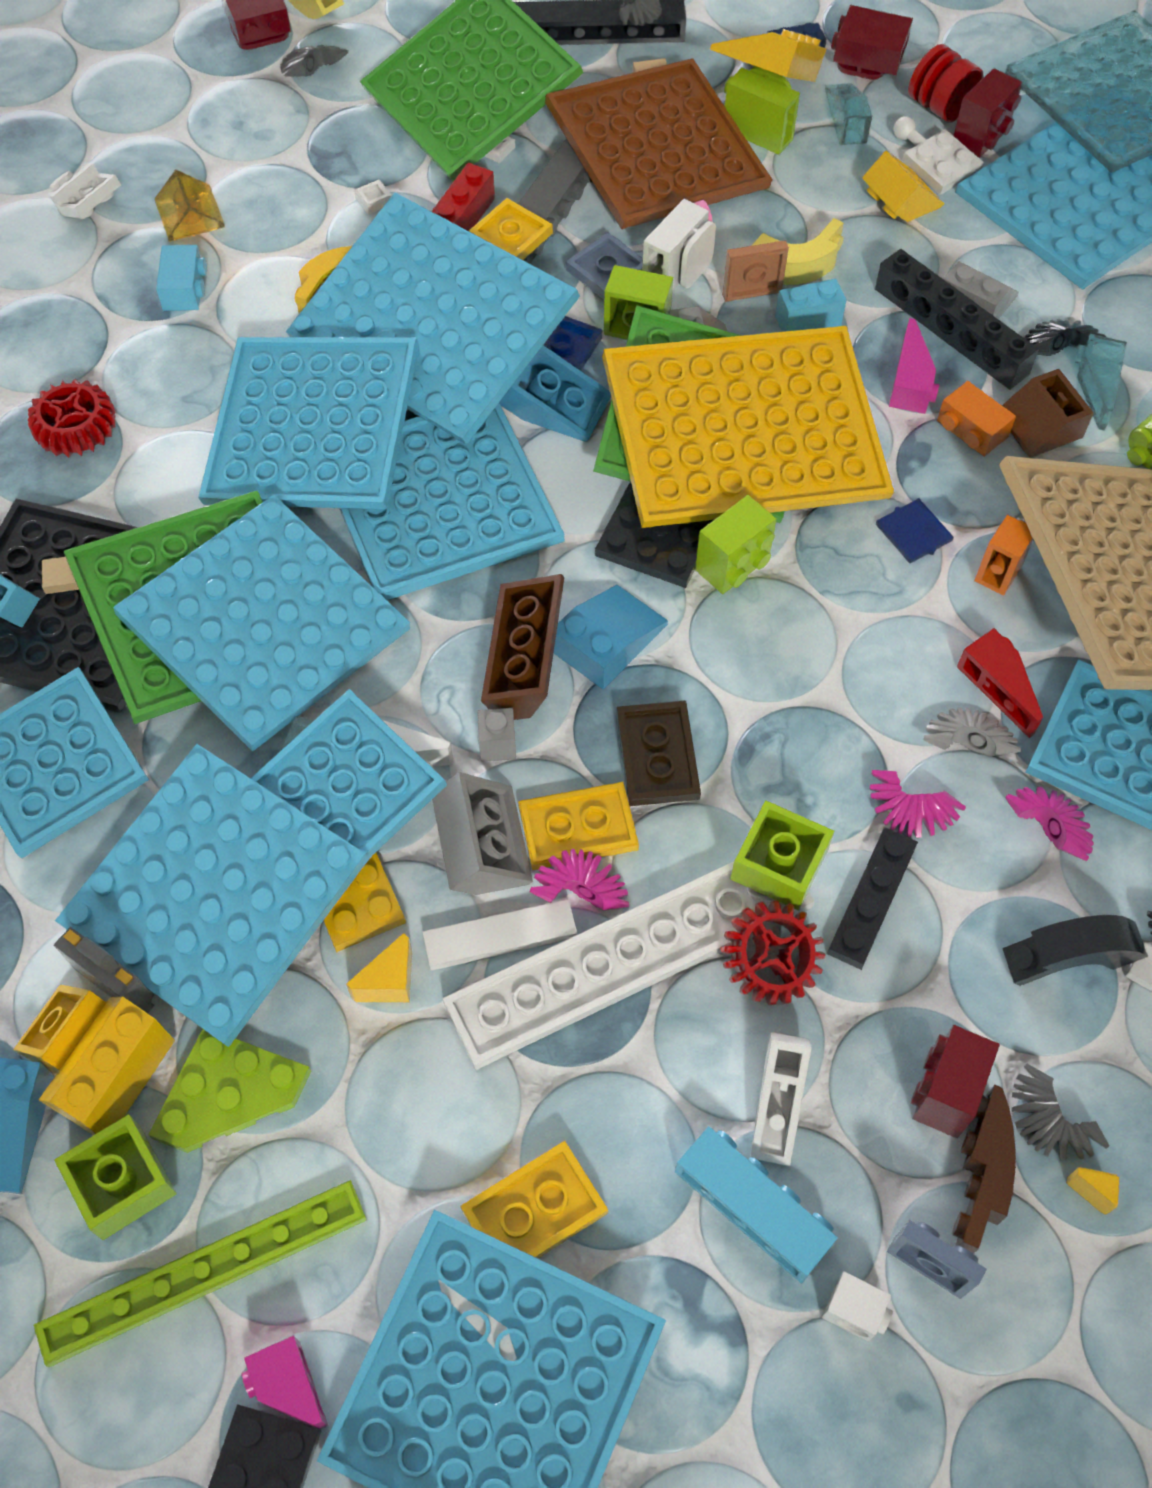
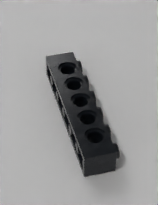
(956, 319)

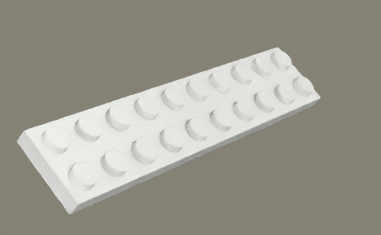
(600, 966)

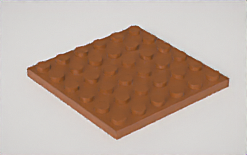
(657, 141)

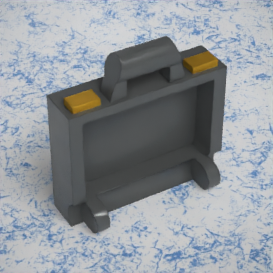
(102, 969)

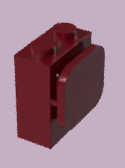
(257, 22)
(870, 42)

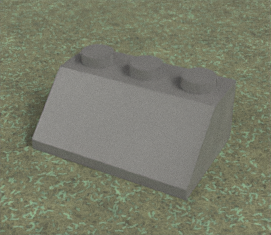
(480, 836)

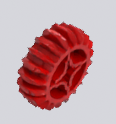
(74, 424)
(783, 965)

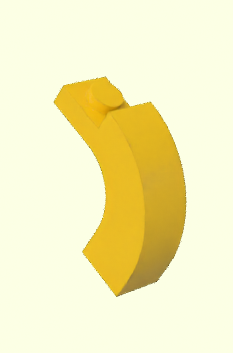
(316, 272)

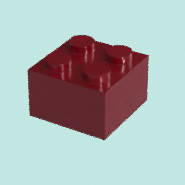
(988, 112)
(954, 1080)

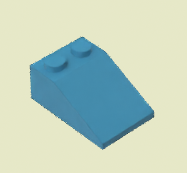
(557, 396)
(606, 634)
(20, 1118)

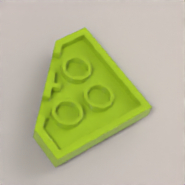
(226, 1092)

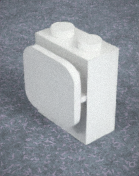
(681, 245)

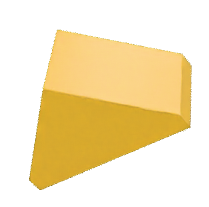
(386, 976)

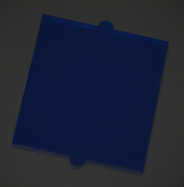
(914, 530)

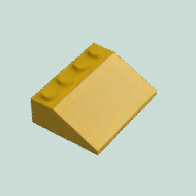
(784, 54)

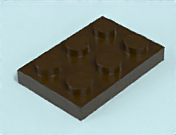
(658, 753)

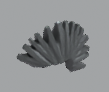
(640, 11)
(308, 59)
(1048, 1118)

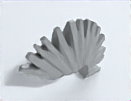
(971, 732)

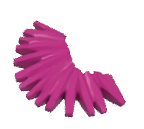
(913, 808)
(1057, 818)
(582, 879)

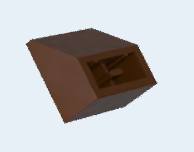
(1048, 413)

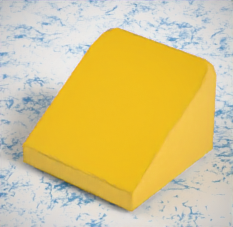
(1096, 1187)

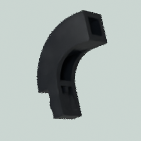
(1073, 943)

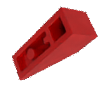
(999, 673)

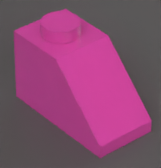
(284, 1382)

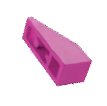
(915, 374)

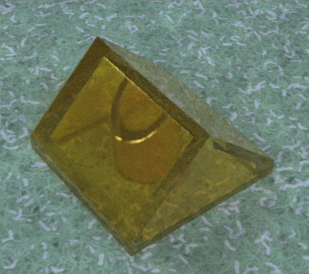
(187, 207)

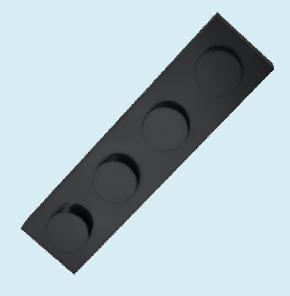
(872, 898)

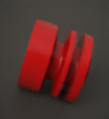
(943, 81)

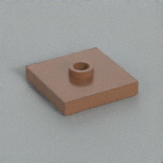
(755, 270)

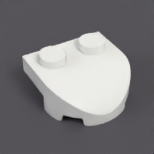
(80, 193)

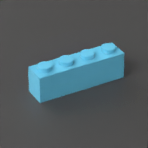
(756, 1204)

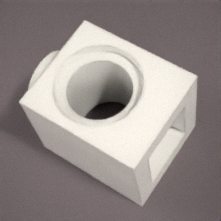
(858, 1307)

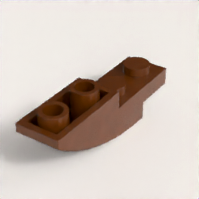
(992, 1156)

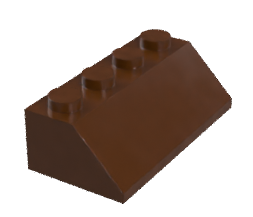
(523, 645)

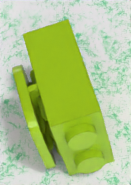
(762, 107)

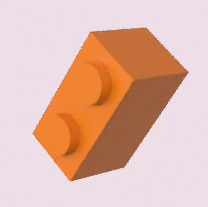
(976, 418)
(1004, 555)

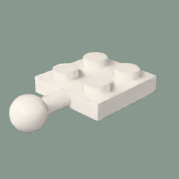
(939, 159)

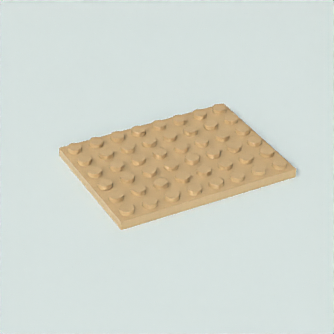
(1098, 550)

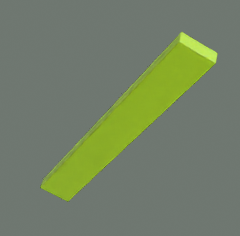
(198, 1273)

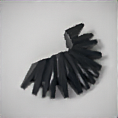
(1055, 335)

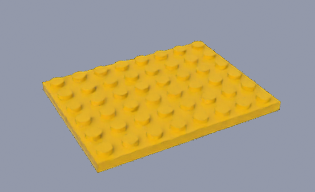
(744, 419)

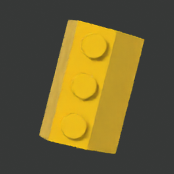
(108, 1066)

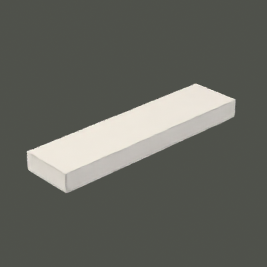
(499, 934)

